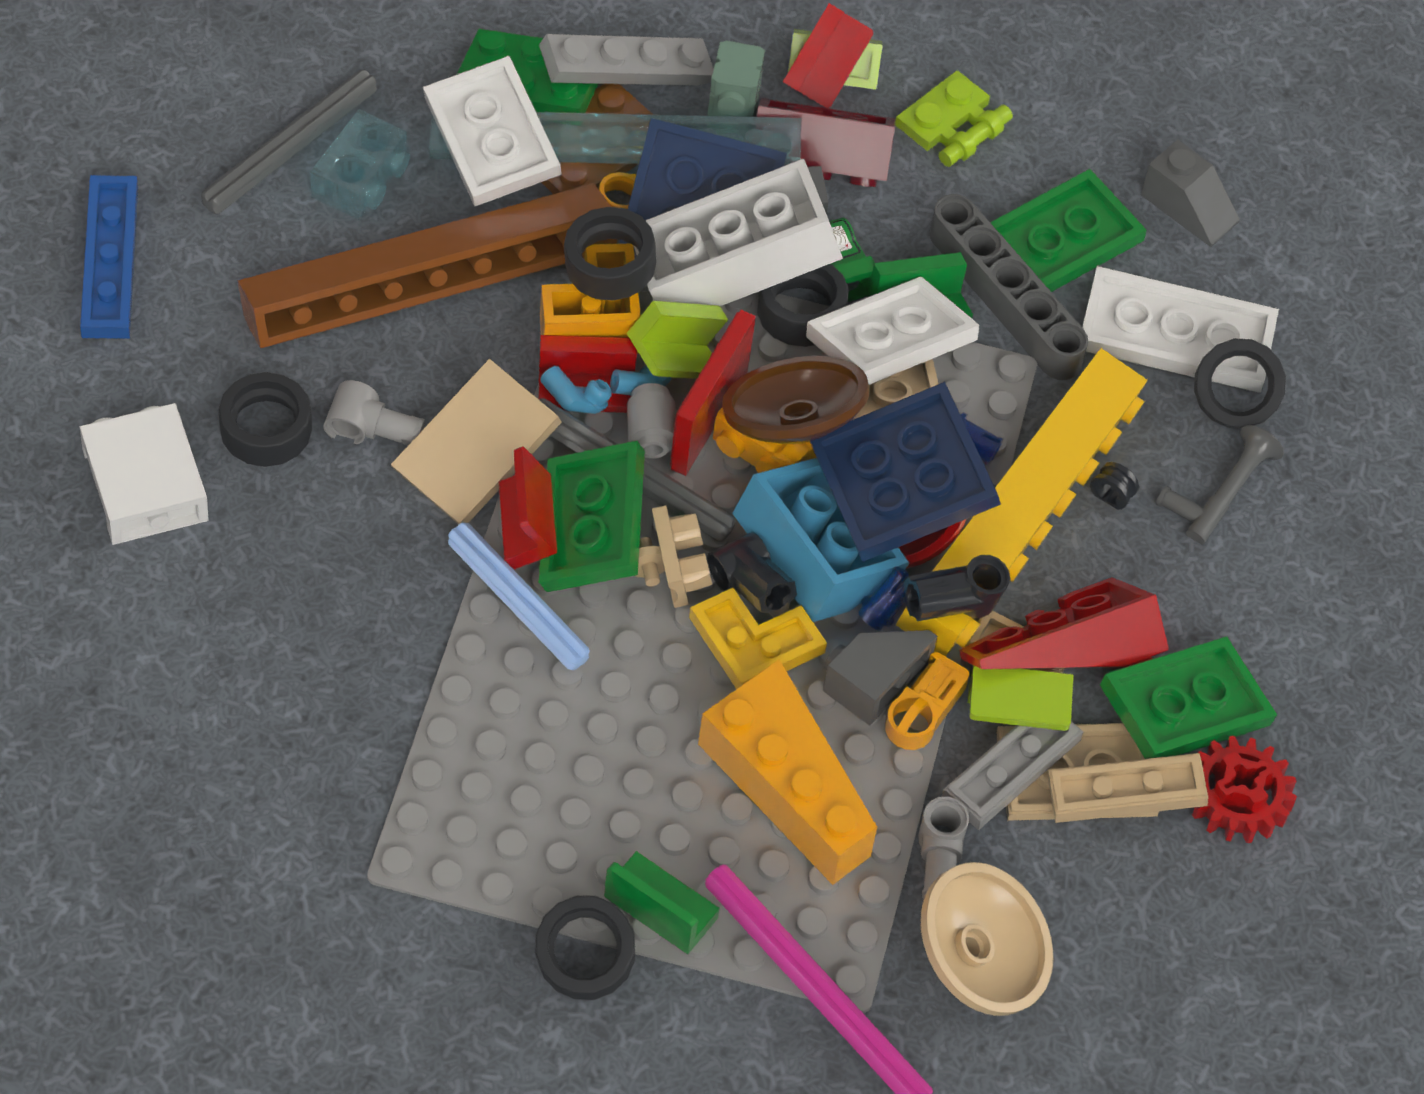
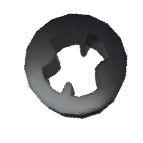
(1115, 485)

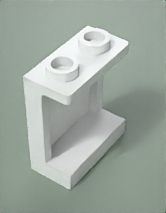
(144, 473)

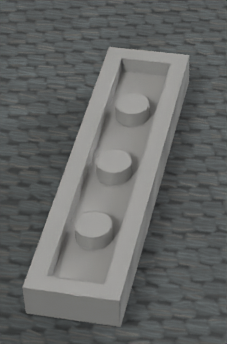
(626, 60)

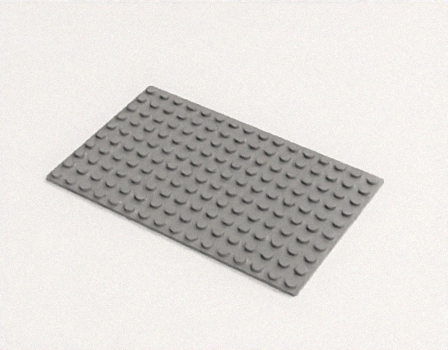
(553, 773)

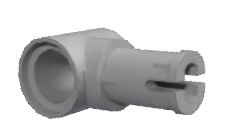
(360, 414)
(939, 848)

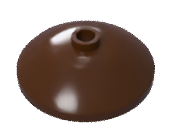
(796, 399)

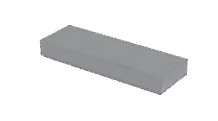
(1009, 769)

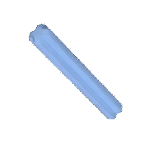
(518, 596)

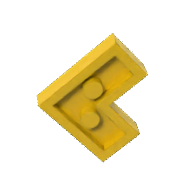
(749, 648)

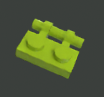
(944, 110)

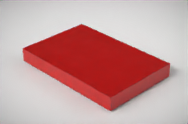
(698, 411)

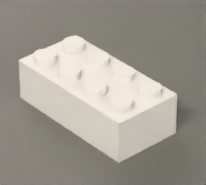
(742, 239)

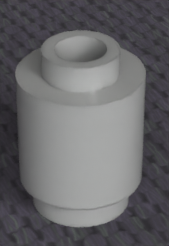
(651, 419)

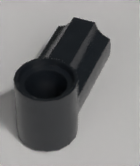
(749, 570)
(956, 590)

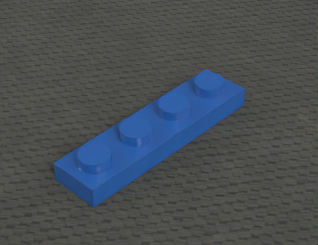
(109, 257)

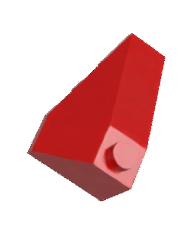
(1093, 628)

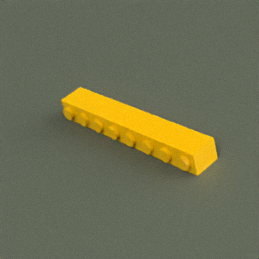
(1041, 482)

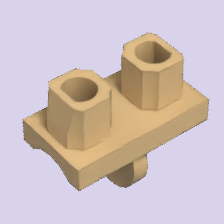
(682, 574)

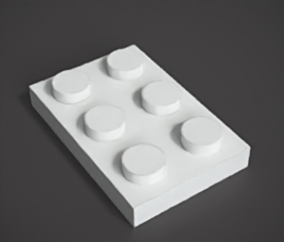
(492, 131)
(893, 329)

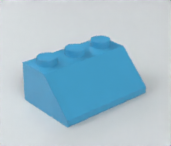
(809, 539)

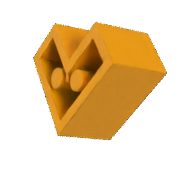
(573, 313)

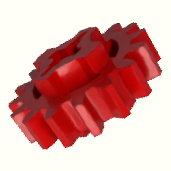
(1241, 788)

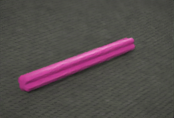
(815, 983)

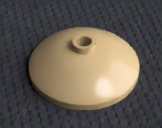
(986, 939)

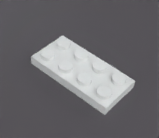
(1174, 326)

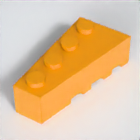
(788, 769)

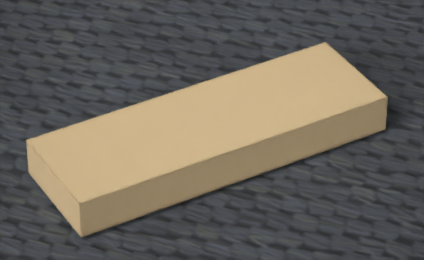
(1127, 787)

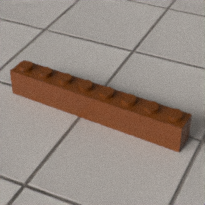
(413, 267)

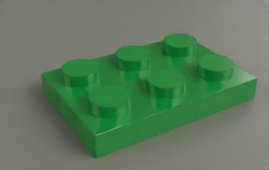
(532, 71)
(1070, 230)
(595, 516)
(1188, 699)

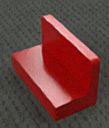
(828, 56)
(587, 360)
(527, 512)

